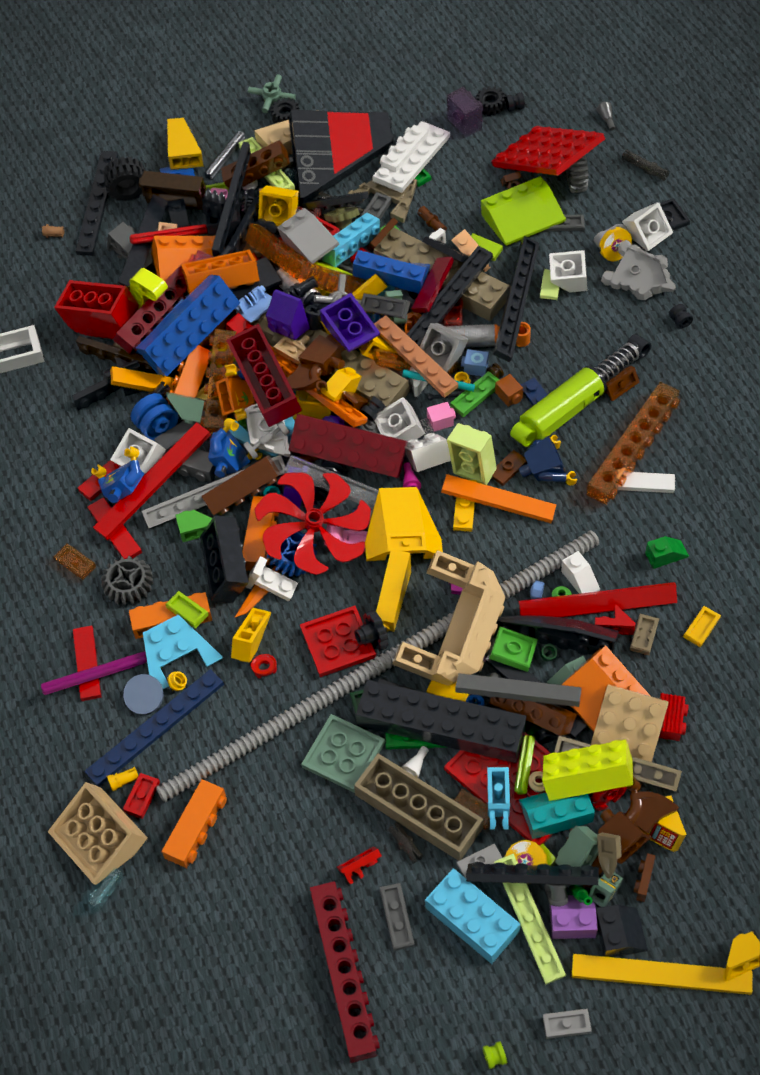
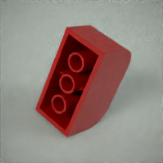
(96, 308)

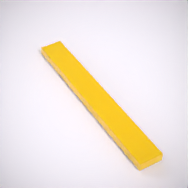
(659, 974)

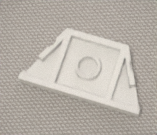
(258, 428)

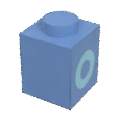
(475, 362)

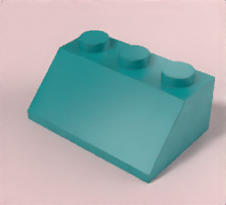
(553, 816)

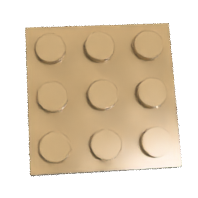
(632, 718)

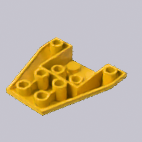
(401, 524)

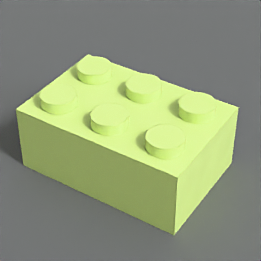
(472, 453)

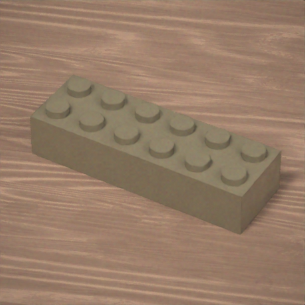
(419, 807)

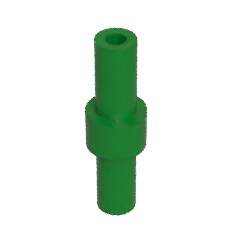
(580, 894)

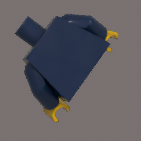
(546, 463)

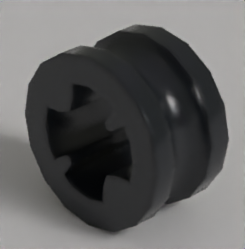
(545, 736)

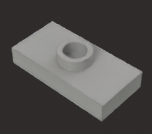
(486, 856)

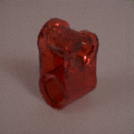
(455, 316)

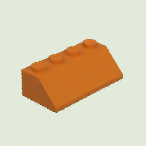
(233, 268)

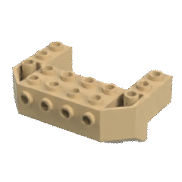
(470, 625)

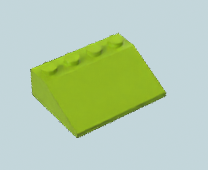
(522, 211)

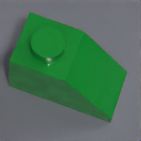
(665, 551)

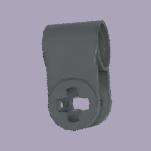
(556, 894)

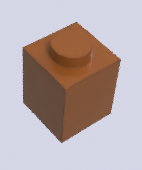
(509, 390)

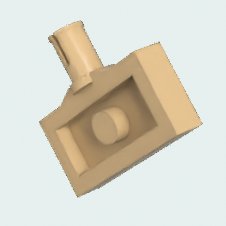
(291, 348)

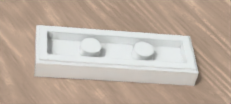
(649, 482)

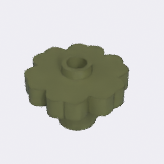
(342, 216)

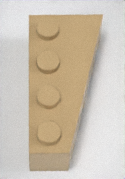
(273, 133)

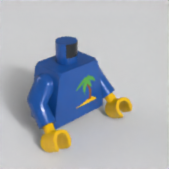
(227, 452)
(122, 480)

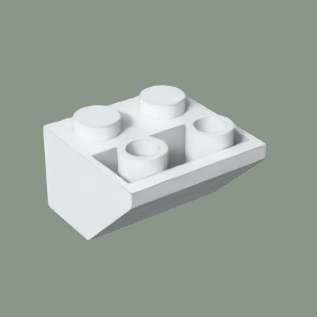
(427, 452)

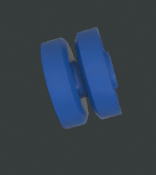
(153, 416)

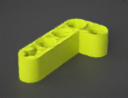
(146, 286)

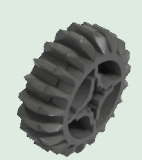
(578, 175)
(123, 590)

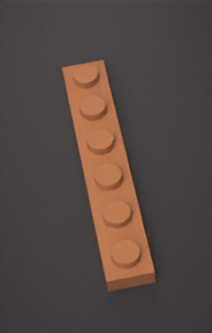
(416, 356)

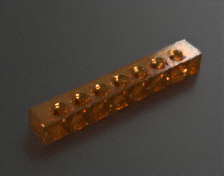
(633, 443)

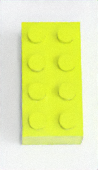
(587, 770)

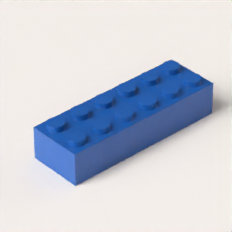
(188, 325)

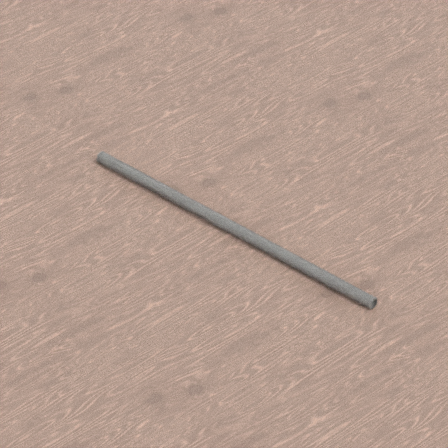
(358, 677)

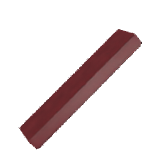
(432, 285)

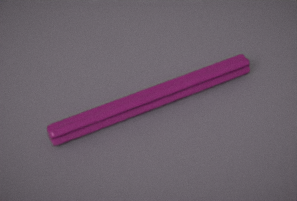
(93, 673)

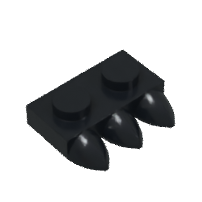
(213, 204)

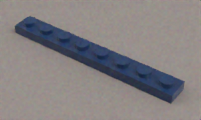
(154, 728)

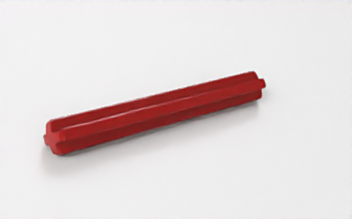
(183, 231)

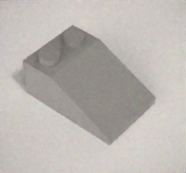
(307, 236)

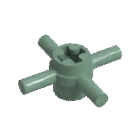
(271, 93)

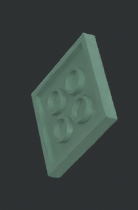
(342, 752)

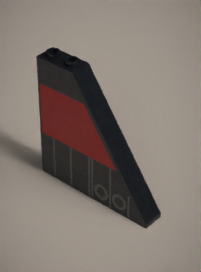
(333, 146)

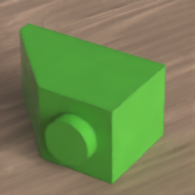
(192, 524)

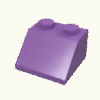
(573, 920)

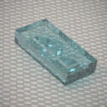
(101, 895)

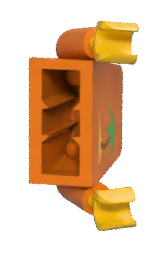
(234, 394)

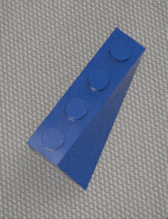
(393, 272)

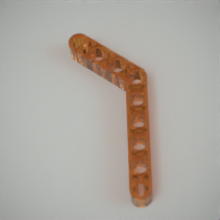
(296, 264)

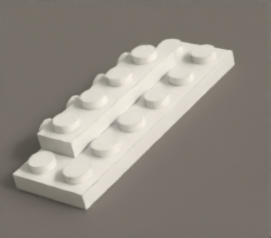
(410, 155)

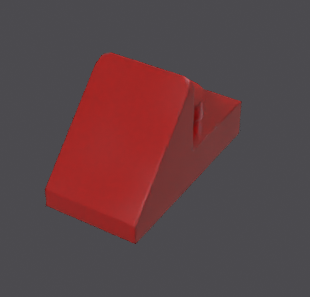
(620, 622)

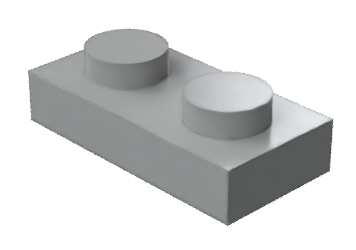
(566, 1023)

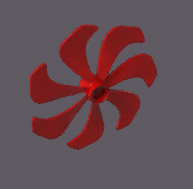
(304, 554)

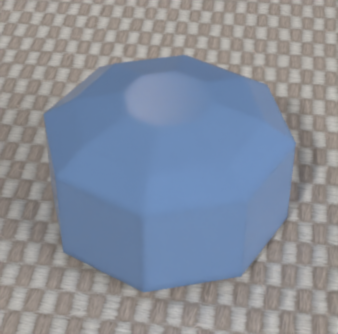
(537, 590)

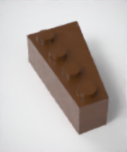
(241, 485)

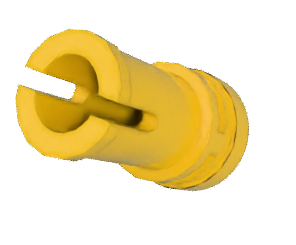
(122, 778)

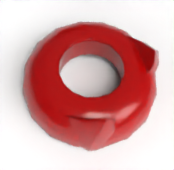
(264, 658)

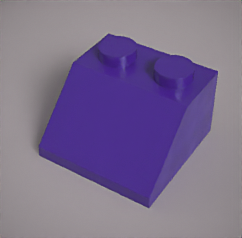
(286, 315)

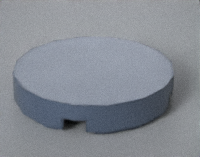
(143, 694)

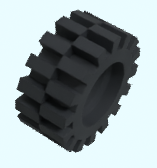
(491, 94)
(281, 106)

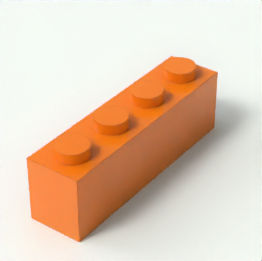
(190, 373)
(253, 542)
(150, 616)
(194, 823)

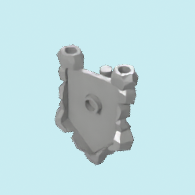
(639, 272)

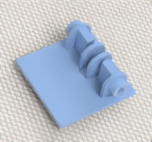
(256, 307)

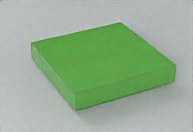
(513, 649)

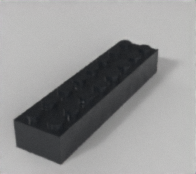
(441, 721)

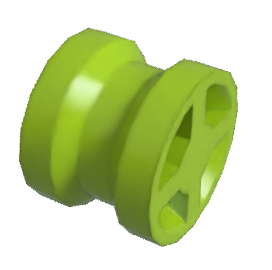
(494, 1055)

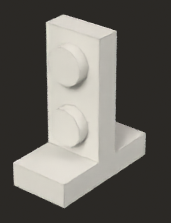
(271, 580)

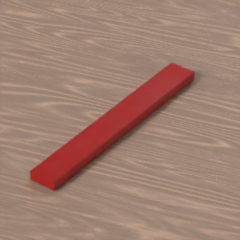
(152, 481)
(600, 601)

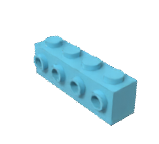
(352, 238)

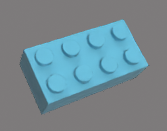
(472, 915)

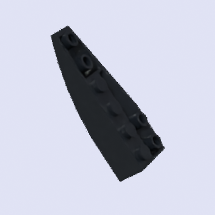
(563, 632)

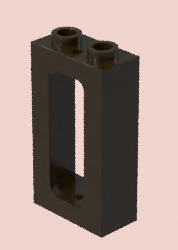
(173, 187)

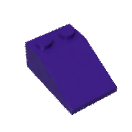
(348, 322)

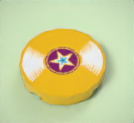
(610, 243)
(528, 853)

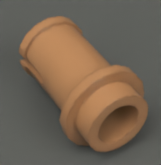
(52, 231)

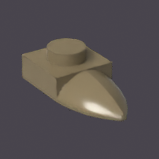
(608, 852)

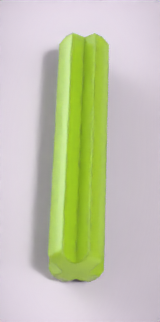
(524, 765)

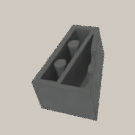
(120, 242)

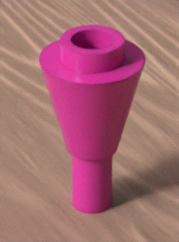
(410, 478)

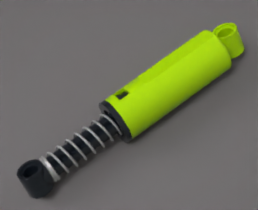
(575, 394)

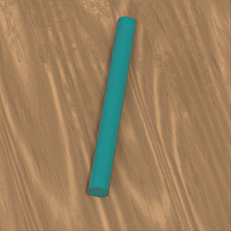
(415, 375)

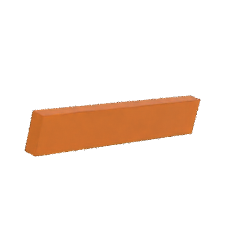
(498, 498)

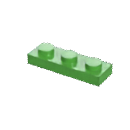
(469, 400)

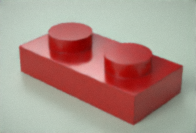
(141, 795)

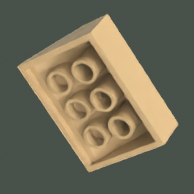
(96, 833)

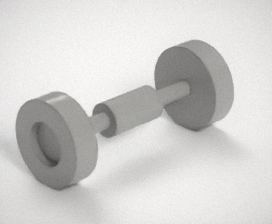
(266, 438)

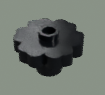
(372, 631)

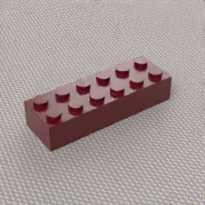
(264, 375)
(348, 445)

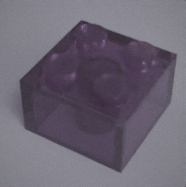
(464, 111)

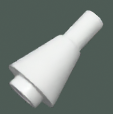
(415, 763)

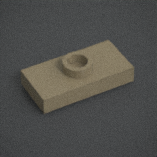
(644, 634)

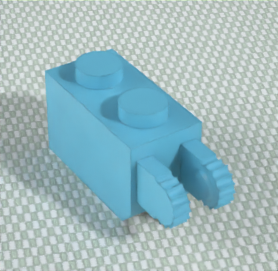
(498, 795)

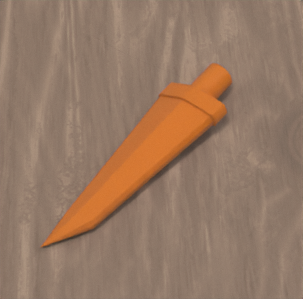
(253, 598)

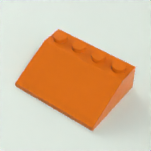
(172, 251)
(593, 677)

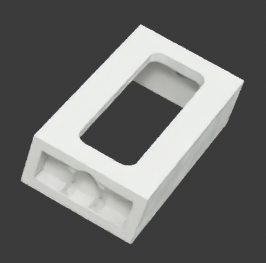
(16, 339)

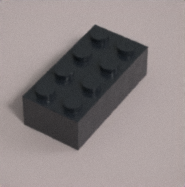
(224, 559)

